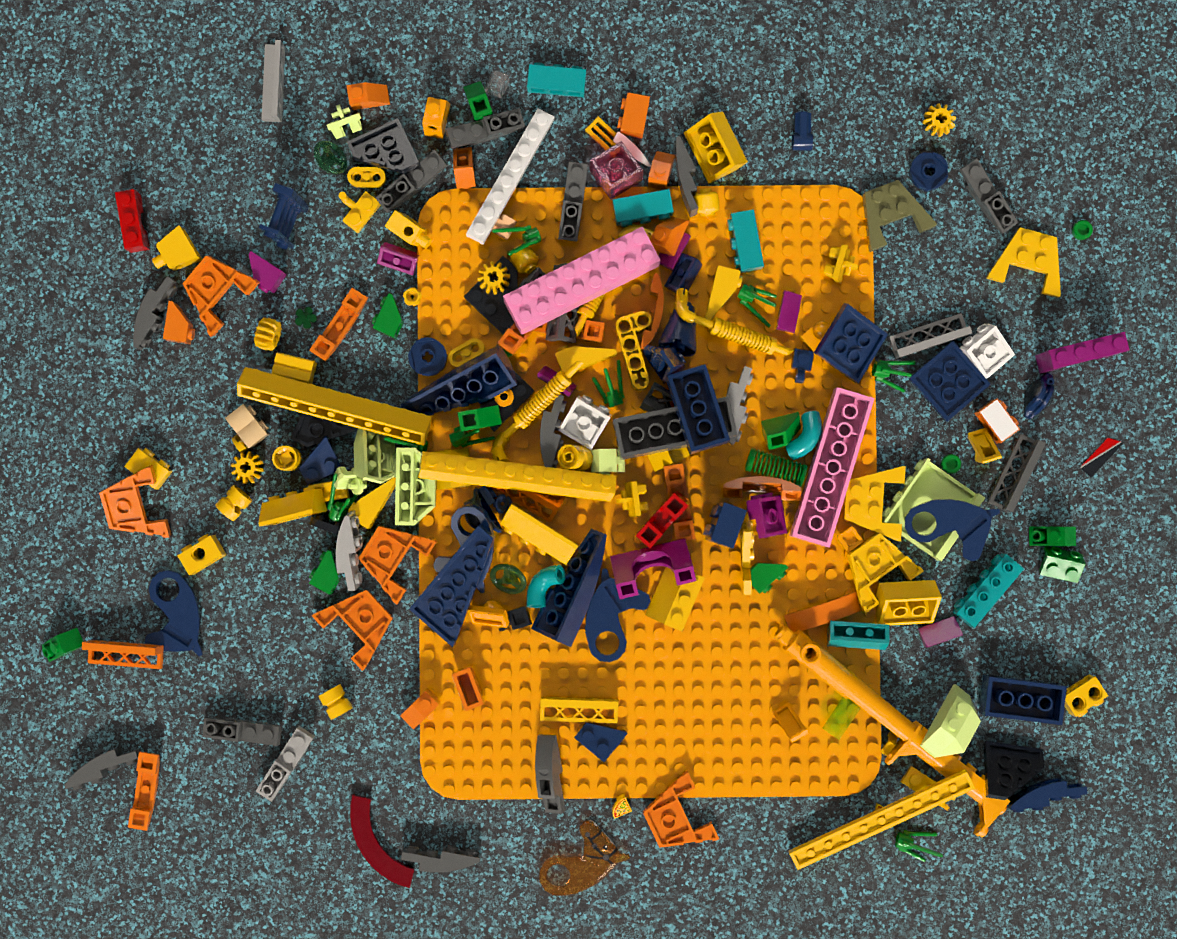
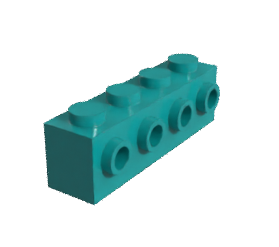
(987, 590)

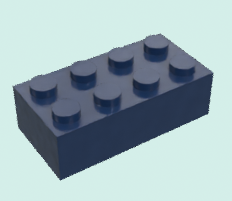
(697, 409)
(724, 524)
(1022, 699)

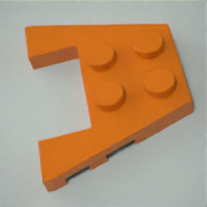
(208, 285)
(125, 507)
(385, 554)
(366, 619)
(669, 820)

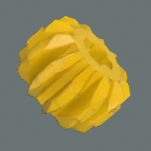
(943, 115)
(485, 278)
(267, 334)
(249, 460)

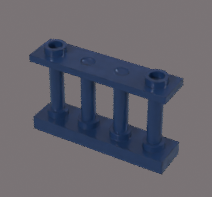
(284, 216)

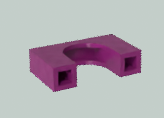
(1082, 352)
(670, 554)

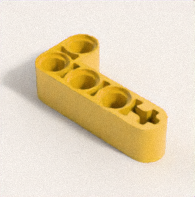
(636, 352)

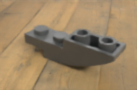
(486, 129)
(411, 183)
(986, 196)
(573, 201)
(147, 318)
(549, 441)
(242, 730)
(97, 767)
(547, 772)
(449, 860)

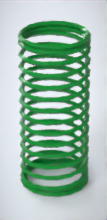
(801, 474)

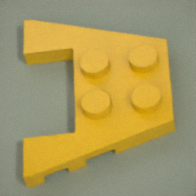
(1033, 252)
(865, 502)
(747, 553)
(873, 561)

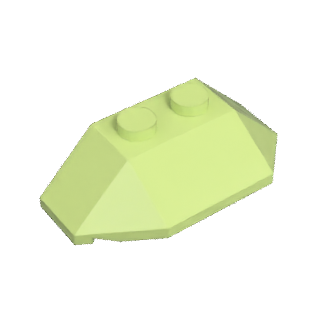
(374, 457)
(413, 495)
(952, 726)

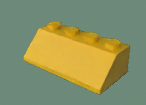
(538, 534)

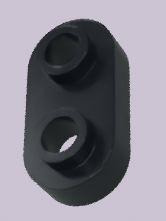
(320, 522)

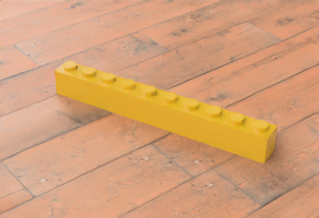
(334, 406)
(517, 476)

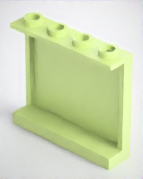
(926, 485)

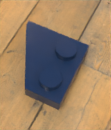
(320, 462)
(600, 739)

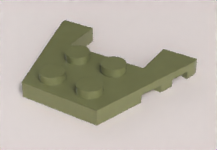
(889, 205)

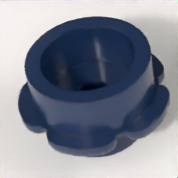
(507, 503)

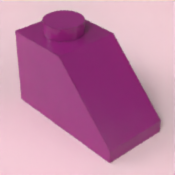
(266, 273)

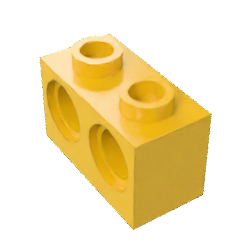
(1081, 691)

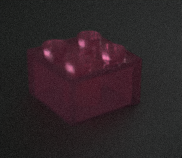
(616, 170)

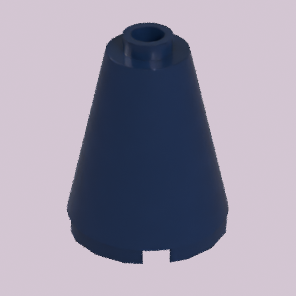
(680, 334)

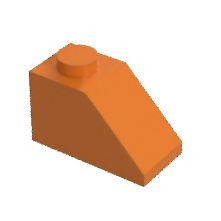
(367, 95)
(464, 168)
(661, 170)
(669, 235)
(177, 325)
(420, 709)

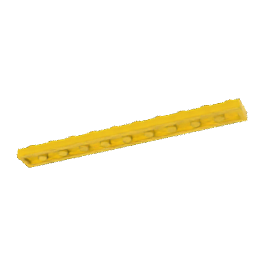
(881, 819)

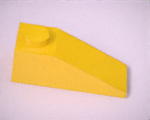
(724, 286)
(589, 356)
(371, 505)

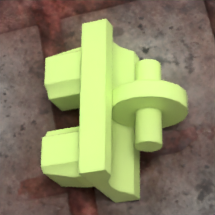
(353, 120)
(348, 480)

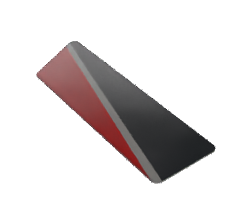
(1100, 456)

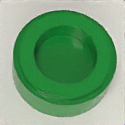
(1082, 230)
(950, 464)

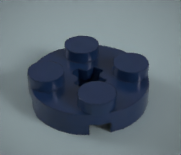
(939, 172)
(419, 350)

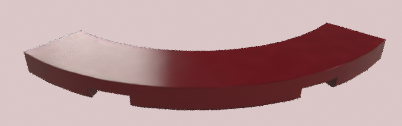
(370, 846)

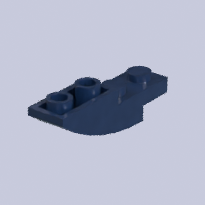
(1038, 794)

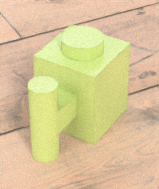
(606, 461)

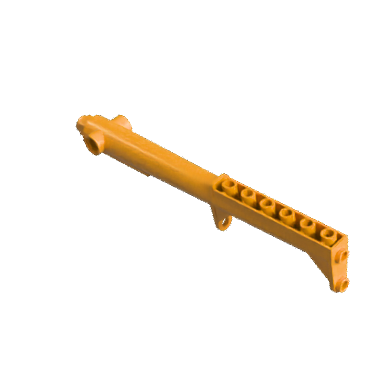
(909, 732)

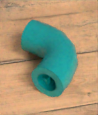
(808, 438)
(541, 582)

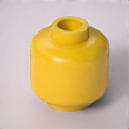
(707, 202)
(524, 260)

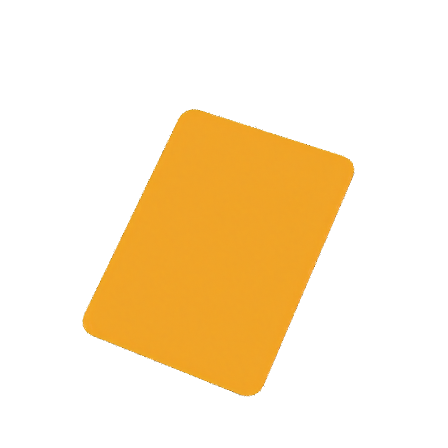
(689, 695)

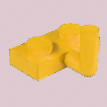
(360, 211)

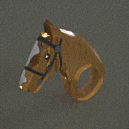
(586, 870)

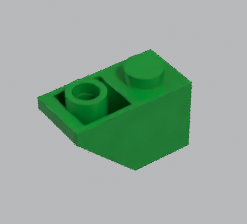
(478, 100)
(389, 319)
(479, 418)
(780, 430)
(1052, 536)
(326, 574)
(764, 574)
(62, 644)

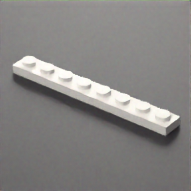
(510, 176)

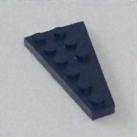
(450, 593)

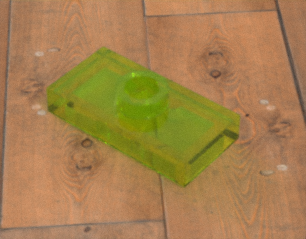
(841, 718)

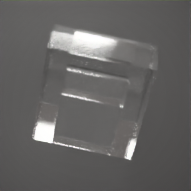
(497, 84)

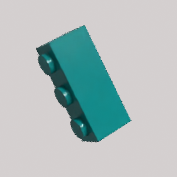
(556, 80)
(643, 208)
(745, 241)
(858, 635)

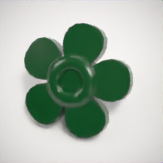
(304, 317)

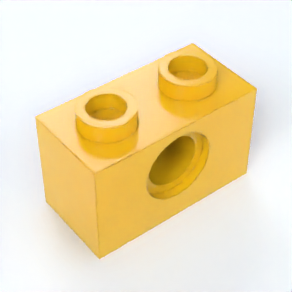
(213, 552)

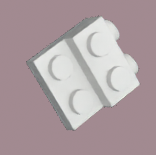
(987, 349)
(585, 421)

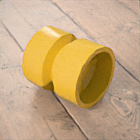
(575, 457)
(287, 458)
(233, 503)
(335, 702)

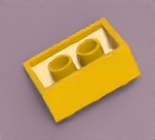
(715, 146)
(292, 506)
(672, 602)
(907, 602)

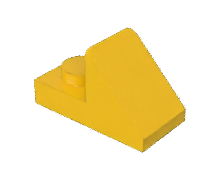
(983, 446)
(667, 458)

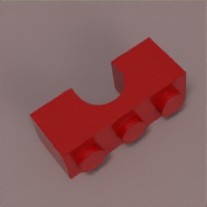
(129, 209)
(662, 519)

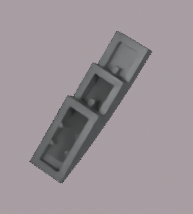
(685, 171)

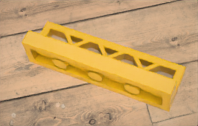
(576, 703)

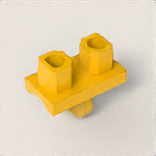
(841, 254)
(630, 499)

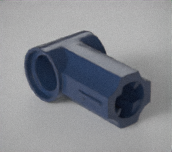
(802, 137)

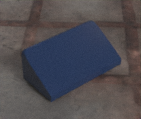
(683, 273)

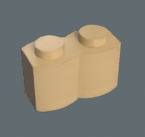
(247, 425)

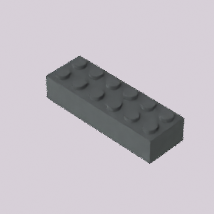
(659, 431)

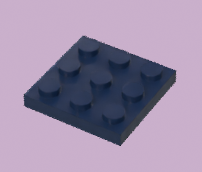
(851, 343)
(949, 381)

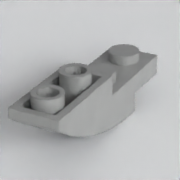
(737, 394)
(347, 545)
(285, 763)

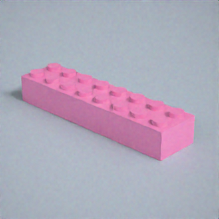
(581, 280)
(831, 467)

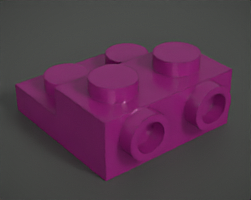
(768, 514)

